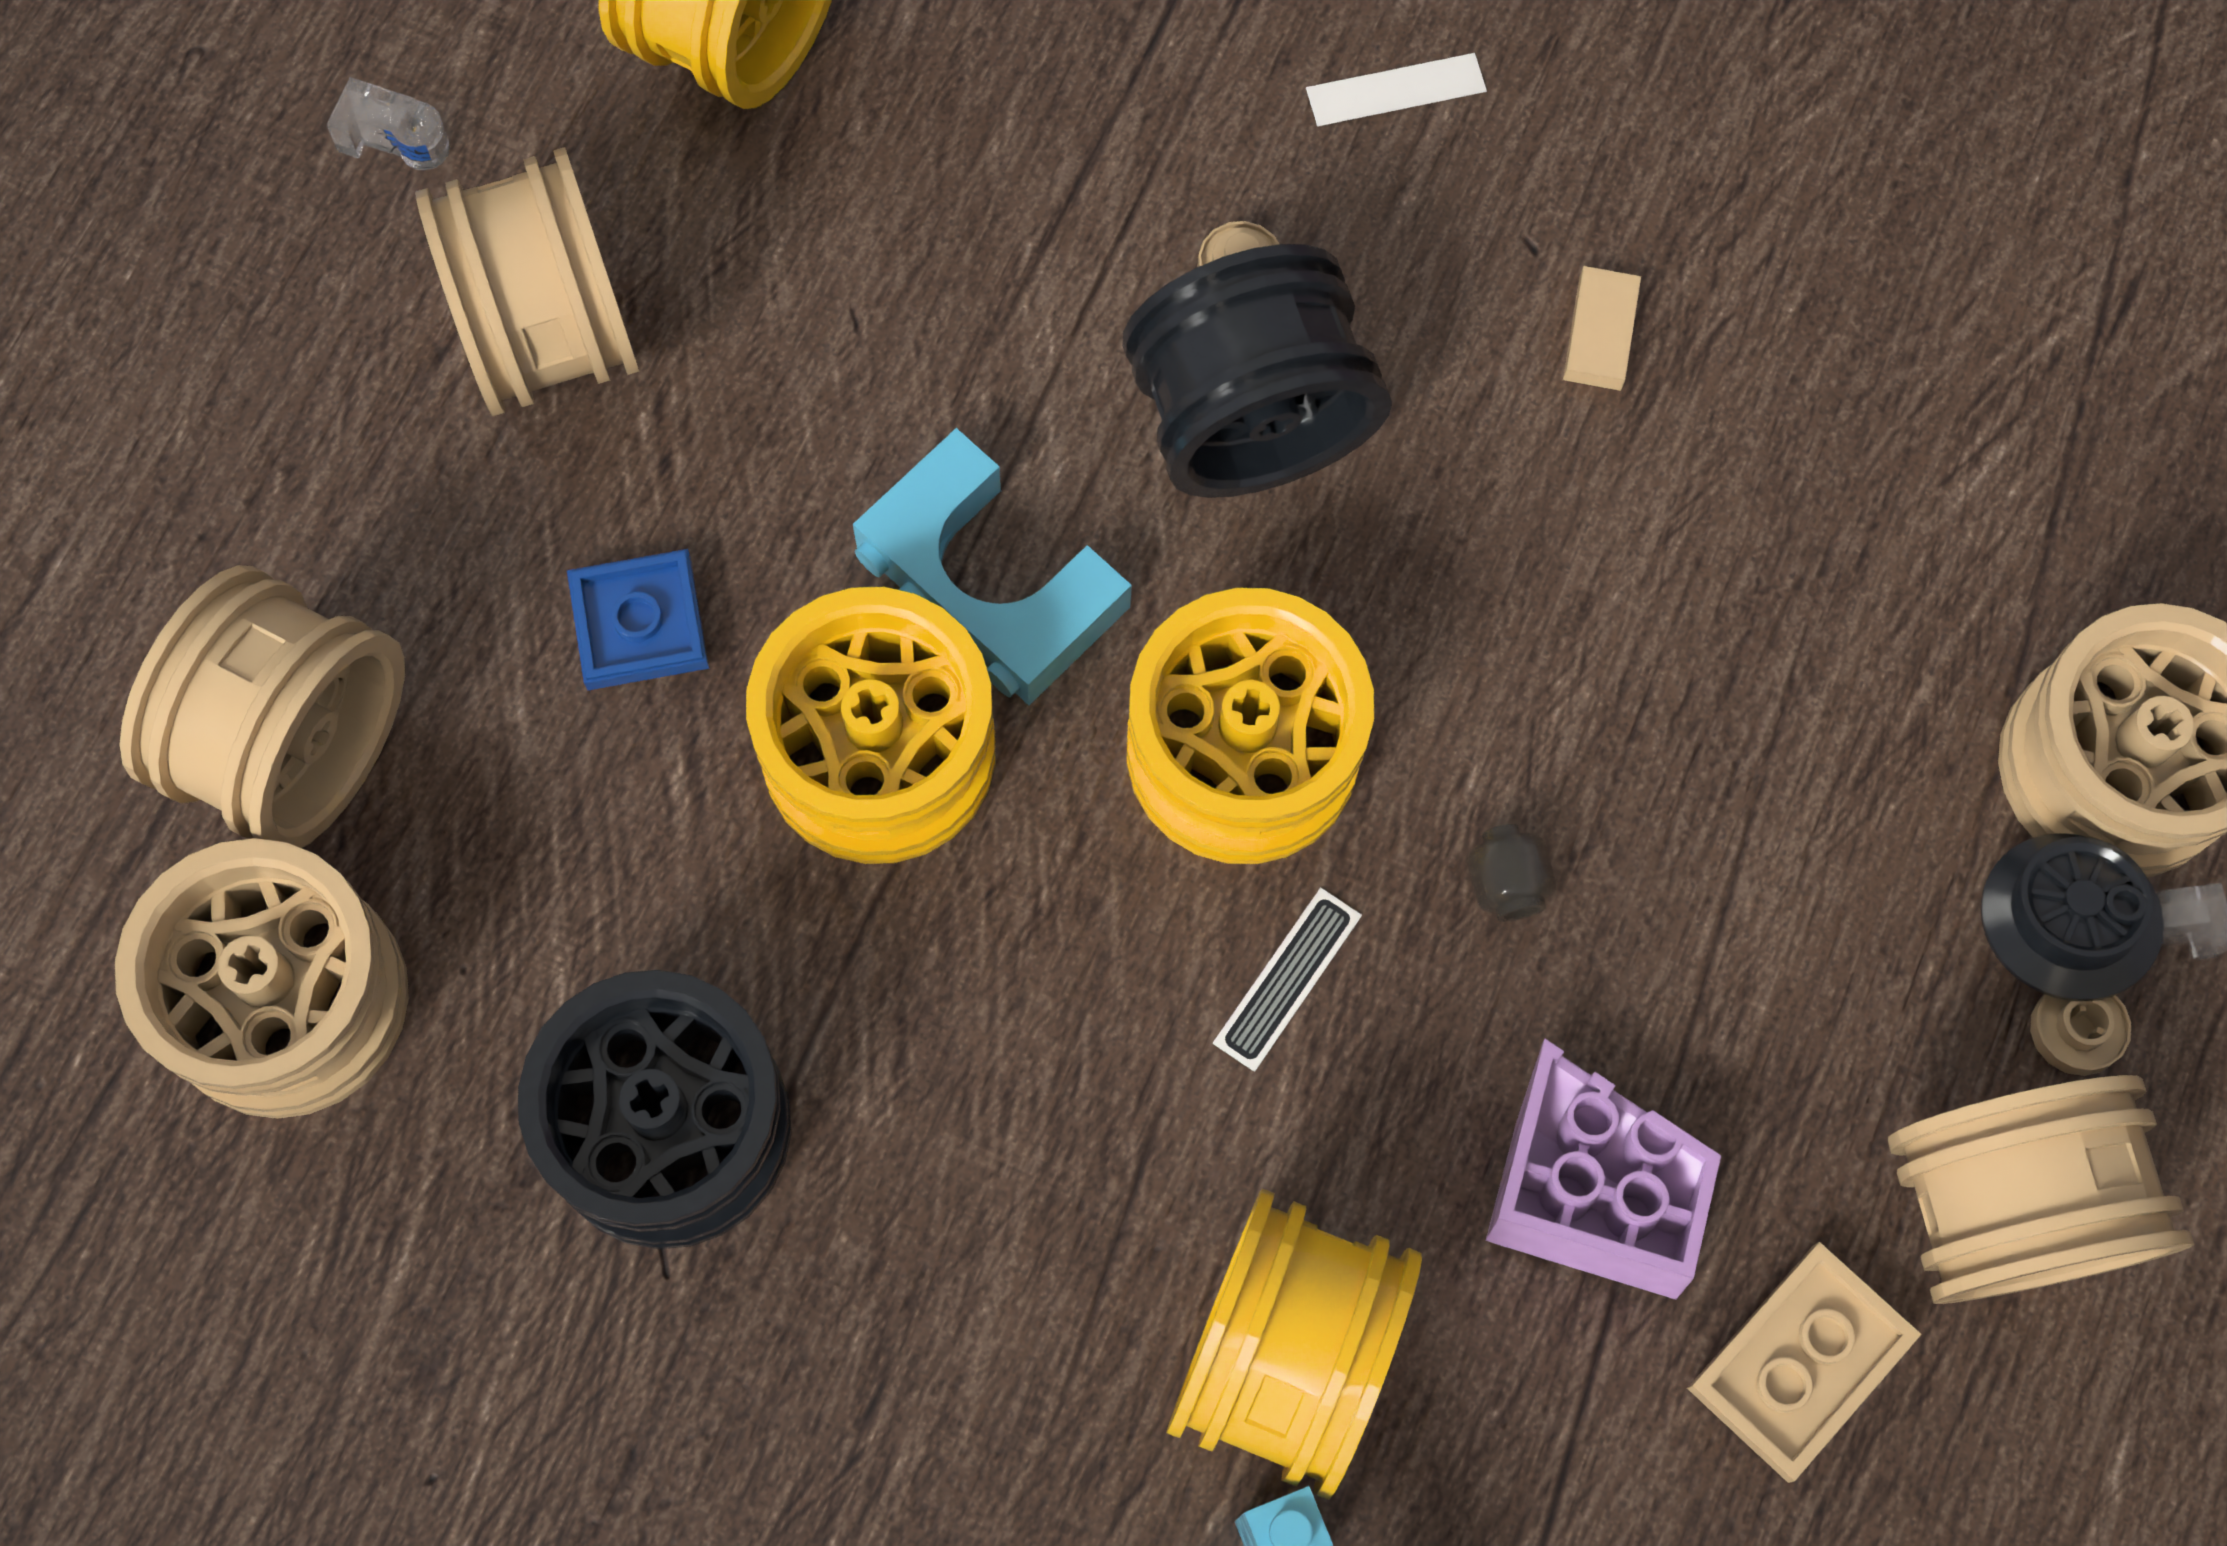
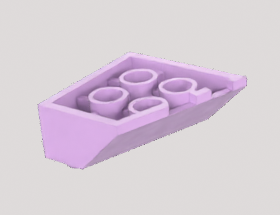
(1602, 1182)

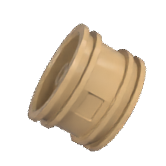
(525, 282)
(261, 707)
(2074, 745)
(253, 910)
(2038, 1188)

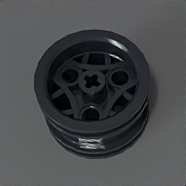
(1255, 370)
(578, 1057)

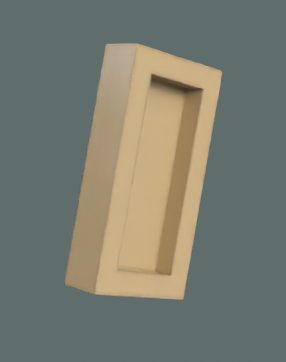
(1602, 328)

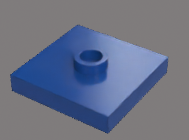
(637, 619)

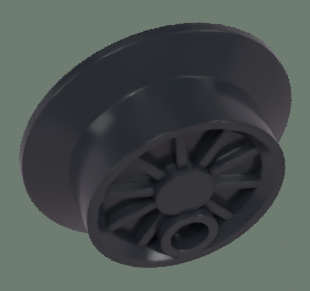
(2072, 917)

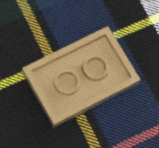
(1804, 1362)

